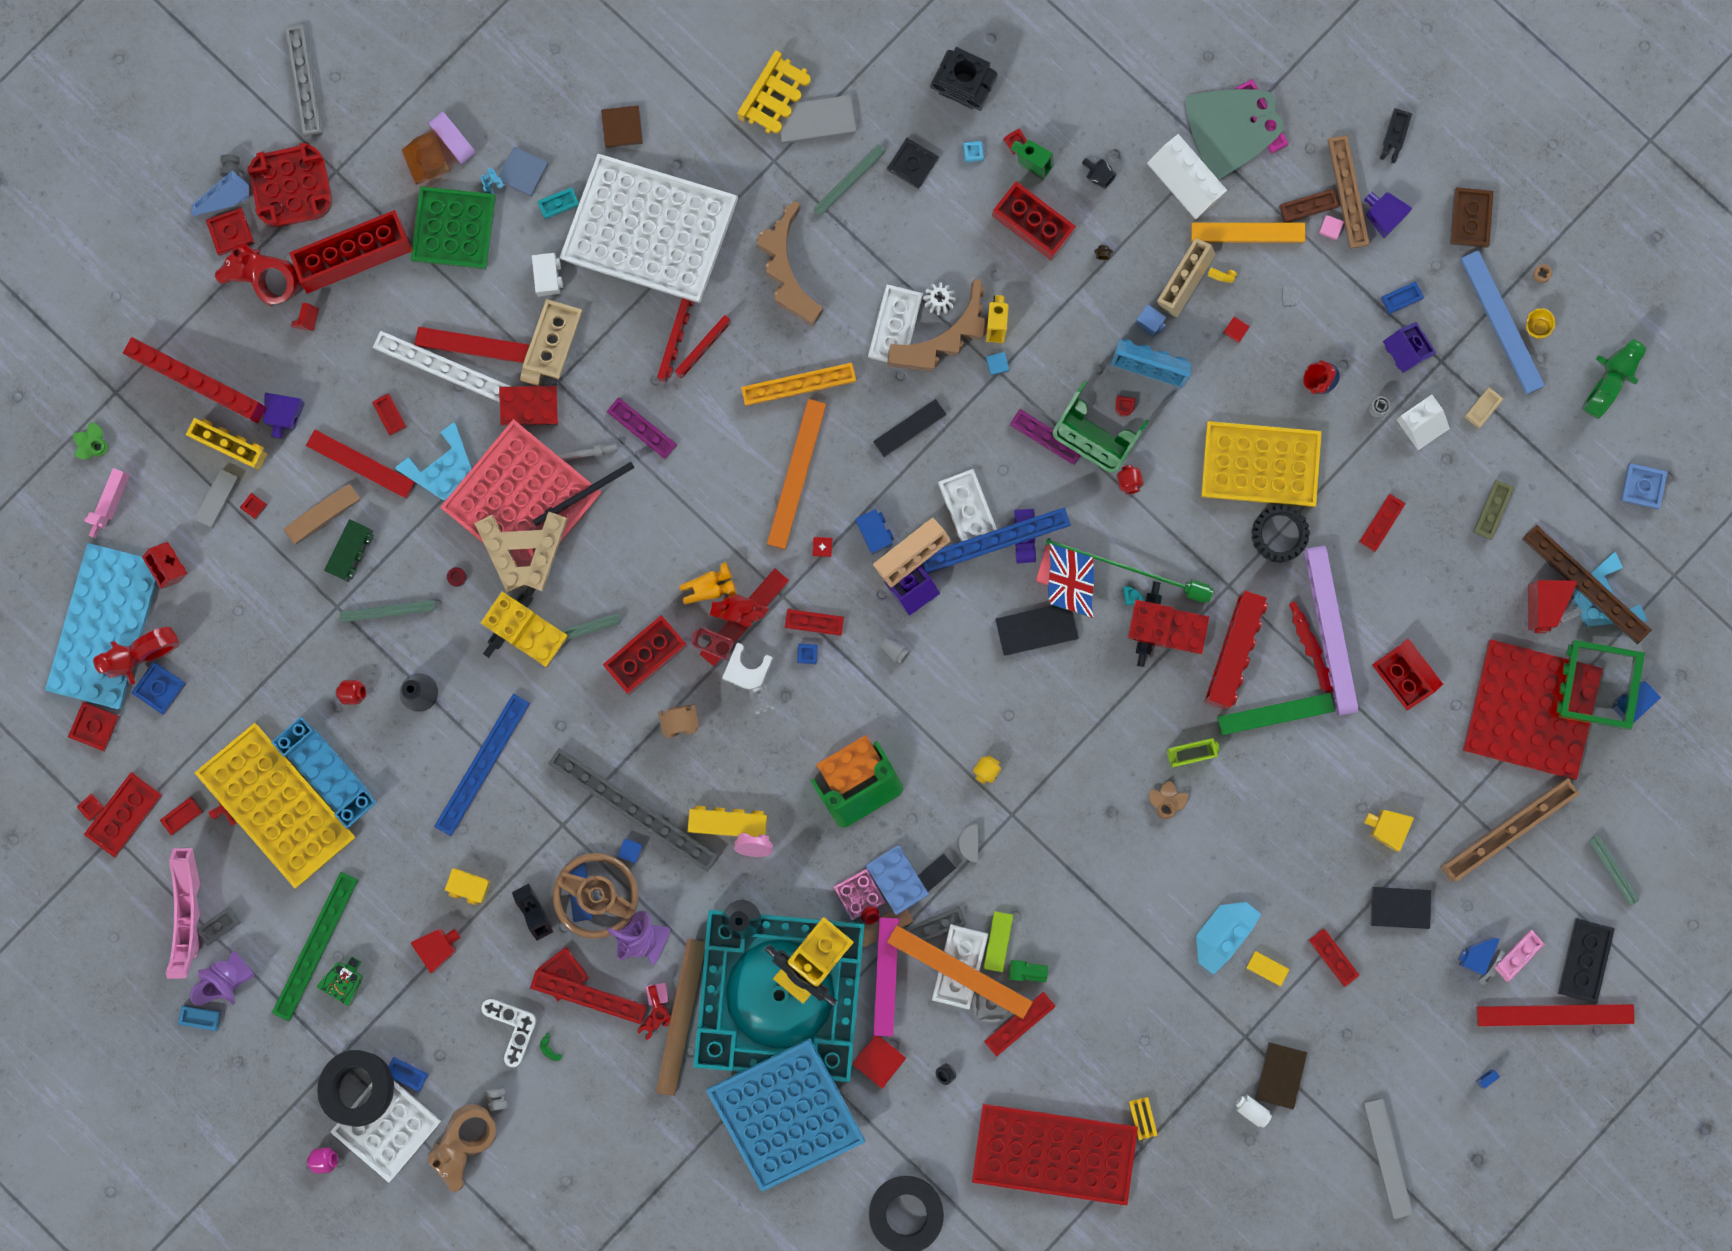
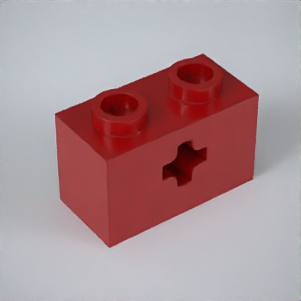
(164, 565)

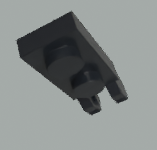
(1396, 133)

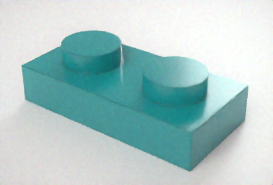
(558, 203)

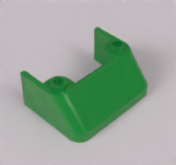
(1090, 439)
(869, 799)

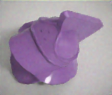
(640, 938)
(222, 979)

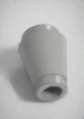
(895, 651)

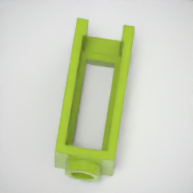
(1211, 746)

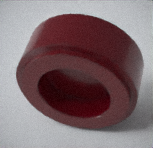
(456, 577)

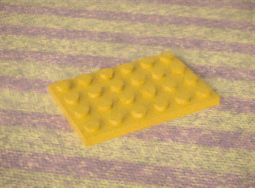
(1261, 464)

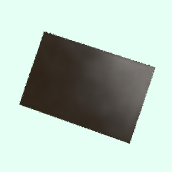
(1281, 1075)

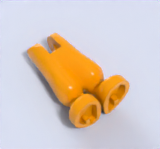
(706, 585)

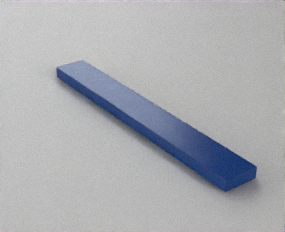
(998, 540)
(482, 765)

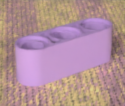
(452, 137)

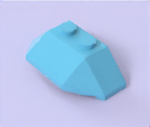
(1224, 934)

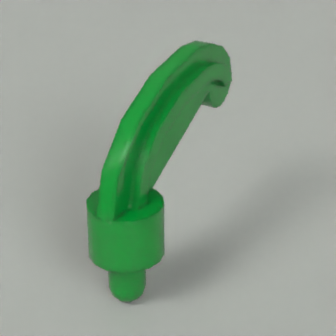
(546, 1050)

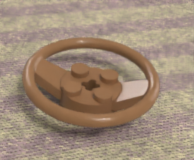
(582, 888)

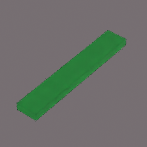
(1275, 714)

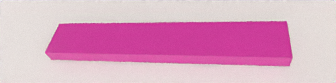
(885, 979)

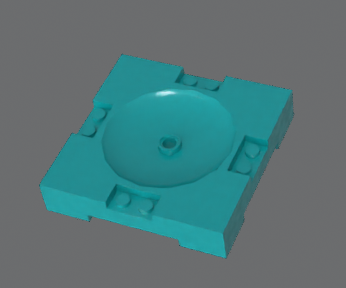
(738, 1009)

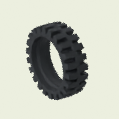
(1297, 518)

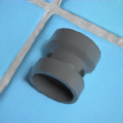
(229, 163)

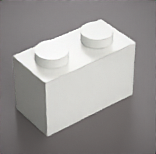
(546, 274)

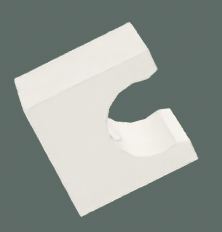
(743, 677)

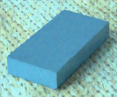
(199, 1017)

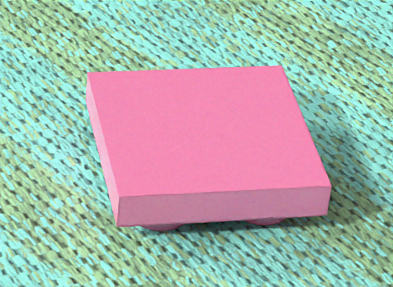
(859, 893)

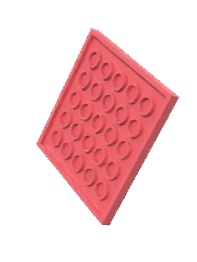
(516, 485)

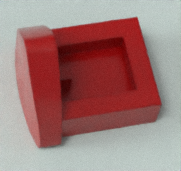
(307, 317)

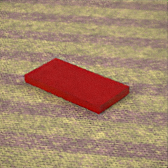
(123, 814)

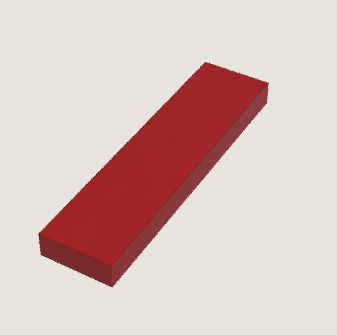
(702, 347)
(1017, 1026)

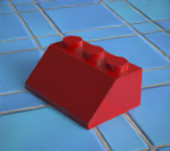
(1407, 674)

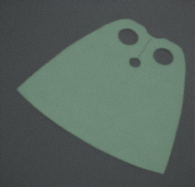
(1224, 127)

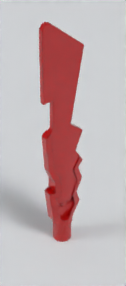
(1312, 647)

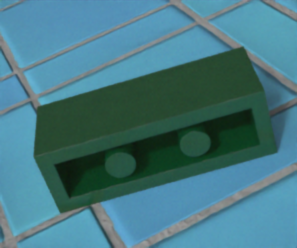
(349, 550)

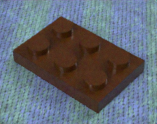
(1471, 217)

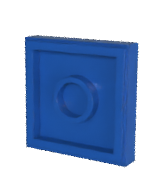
(158, 688)

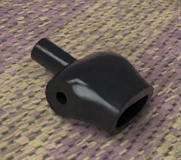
(1100, 173)

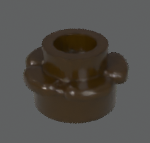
(1103, 252)

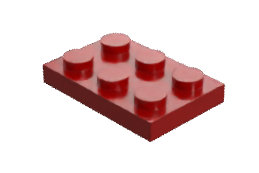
(528, 405)

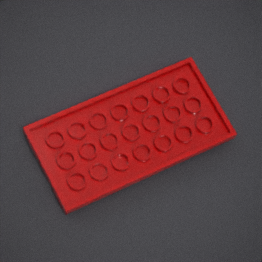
(1054, 1154)

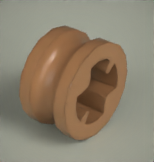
(1545, 268)

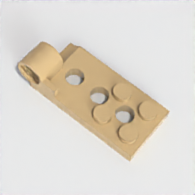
(534, 366)

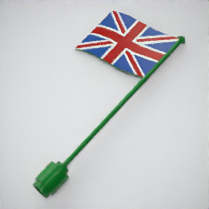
(1073, 579)

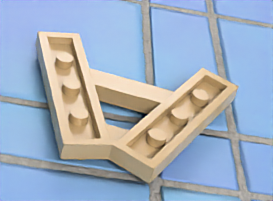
(500, 543)

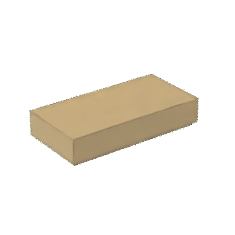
(1483, 407)

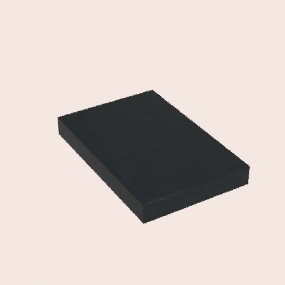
(1401, 907)

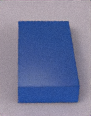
(1402, 297)
(407, 1074)

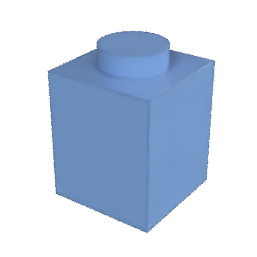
(1151, 320)

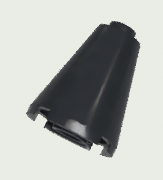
(418, 692)
(749, 914)

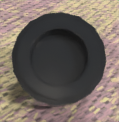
(945, 1074)

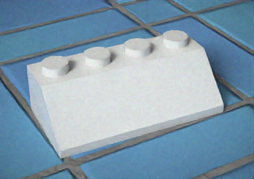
(1187, 177)

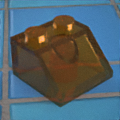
(425, 158)

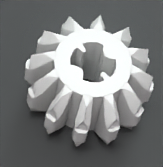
(946, 297)

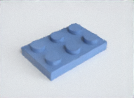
(897, 880)

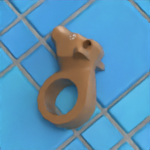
(451, 1153)

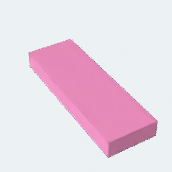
(1519, 955)

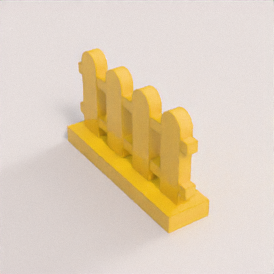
(768, 80)

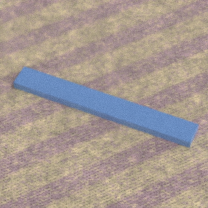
(1502, 322)

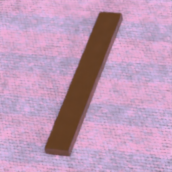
(1587, 584)

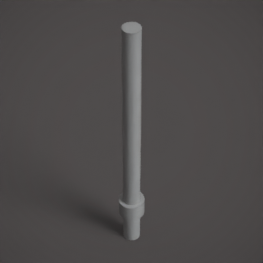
(597, 450)

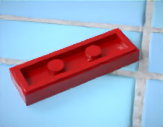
(1382, 522)
(814, 622)
(1333, 957)

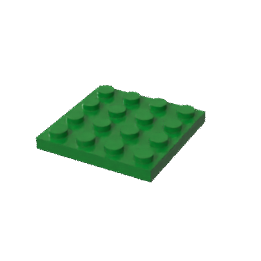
(453, 227)

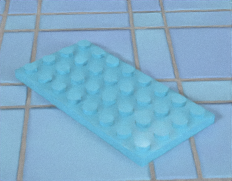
(106, 606)

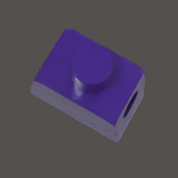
(1386, 212)
(281, 413)

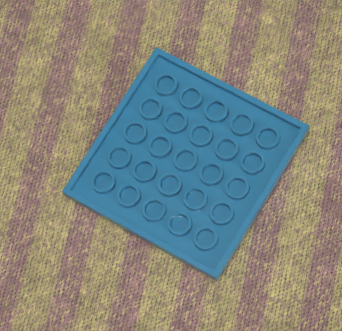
(785, 1115)

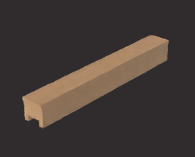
(1509, 830)

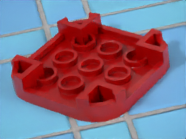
(290, 185)

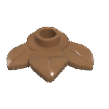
(1167, 797)

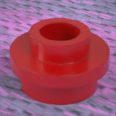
(870, 915)

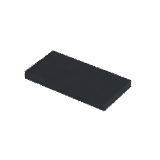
(1035, 629)
(1586, 960)

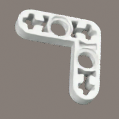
(517, 1022)

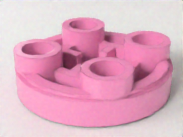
(753, 846)

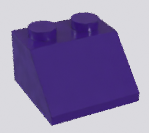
(1409, 347)
(914, 590)

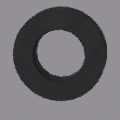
(330, 1083)
(911, 1186)

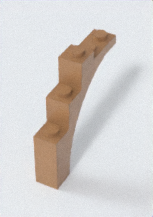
(790, 295)
(923, 355)

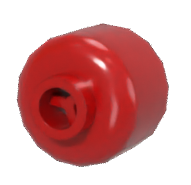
(1130, 479)
(351, 692)

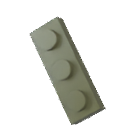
(1493, 509)

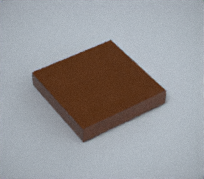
(622, 126)

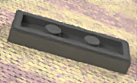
(938, 924)

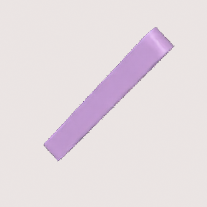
(1331, 630)

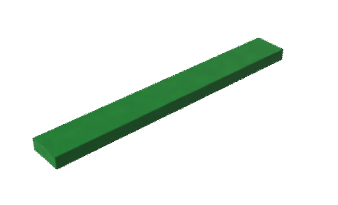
(315, 946)

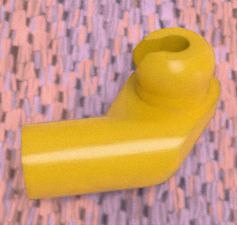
(1221, 276)

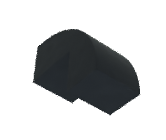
(533, 912)

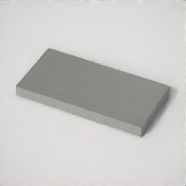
(818, 119)

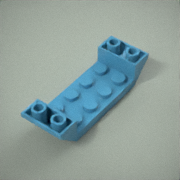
(325, 771)

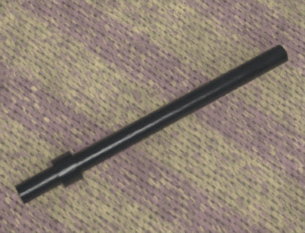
(584, 493)

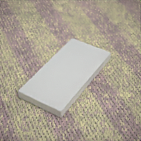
(895, 320)
(967, 505)
(969, 948)

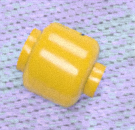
(987, 769)

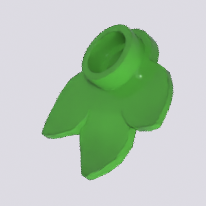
(88, 441)

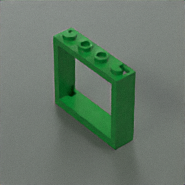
(1632, 693)

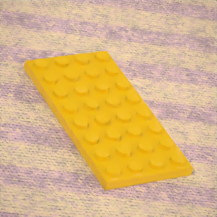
(275, 805)

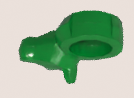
(1618, 368)

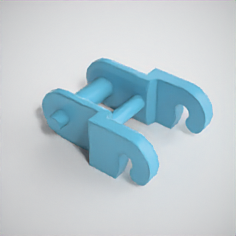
(487, 184)

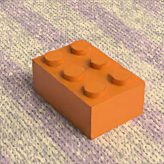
(850, 766)

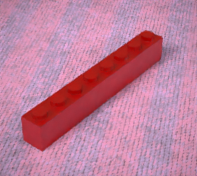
(194, 380)

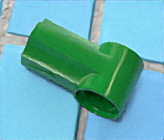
(1025, 971)

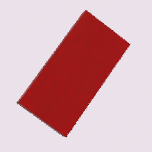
(389, 414)
(181, 816)

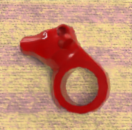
(250, 266)
(122, 659)

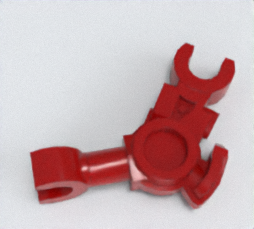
(658, 1014)

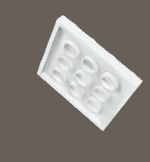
(393, 1137)

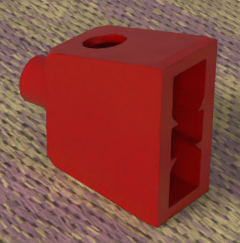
(436, 948)

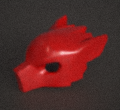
(738, 610)

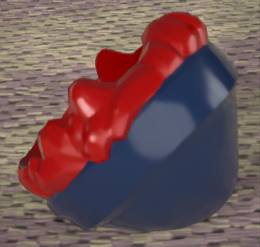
(1321, 377)

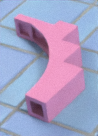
(186, 912)

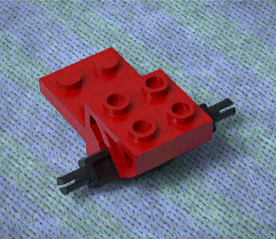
(1165, 627)

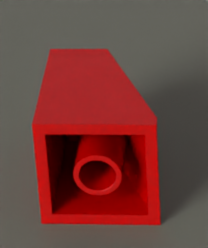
(1548, 603)

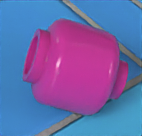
(322, 1160)

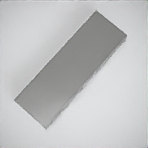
(216, 498)

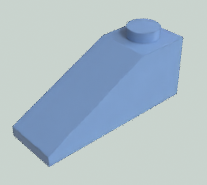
(222, 195)

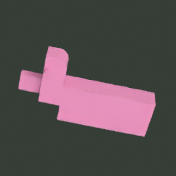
(108, 501)

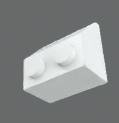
(1424, 422)

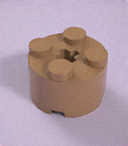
(679, 720)

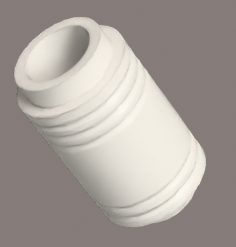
(1253, 1111)

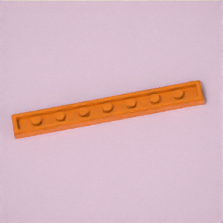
(796, 474)
(959, 971)

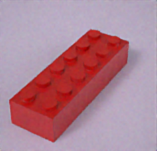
(350, 251)
(1235, 650)

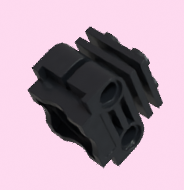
(971, 93)

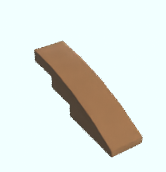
(321, 514)

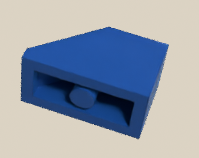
(1479, 955)

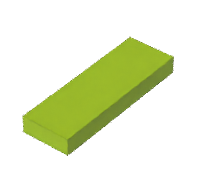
(998, 941)

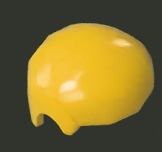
(1540, 323)

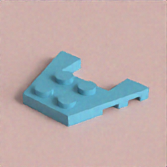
(446, 472)
(1591, 614)

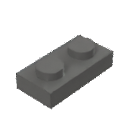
(218, 926)

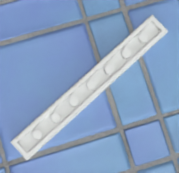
(438, 365)

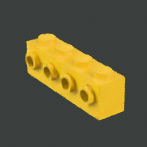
(226, 444)

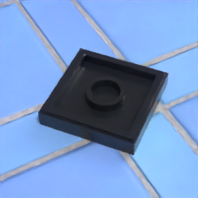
(912, 163)

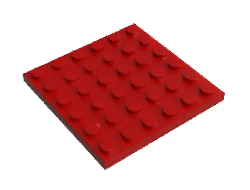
(1518, 714)

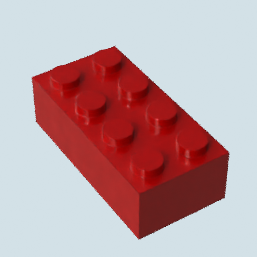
(1033, 221)
(645, 655)

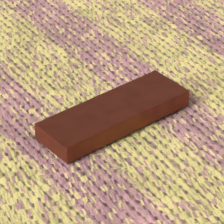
(1309, 205)

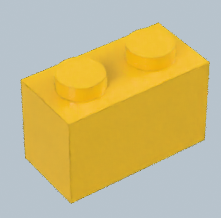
(468, 886)

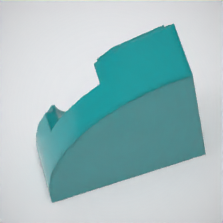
(1131, 595)

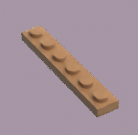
(1348, 192)

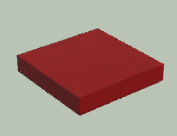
(229, 231)
(93, 726)
(565, 966)
(879, 1061)

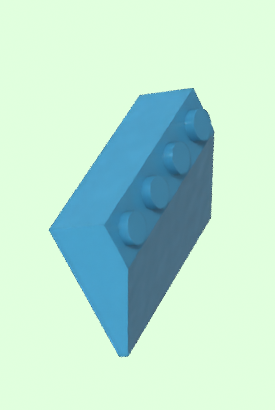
(1151, 363)

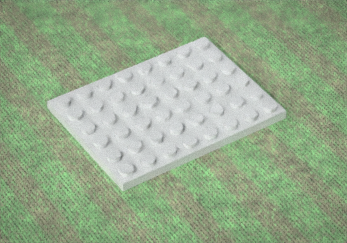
(649, 228)

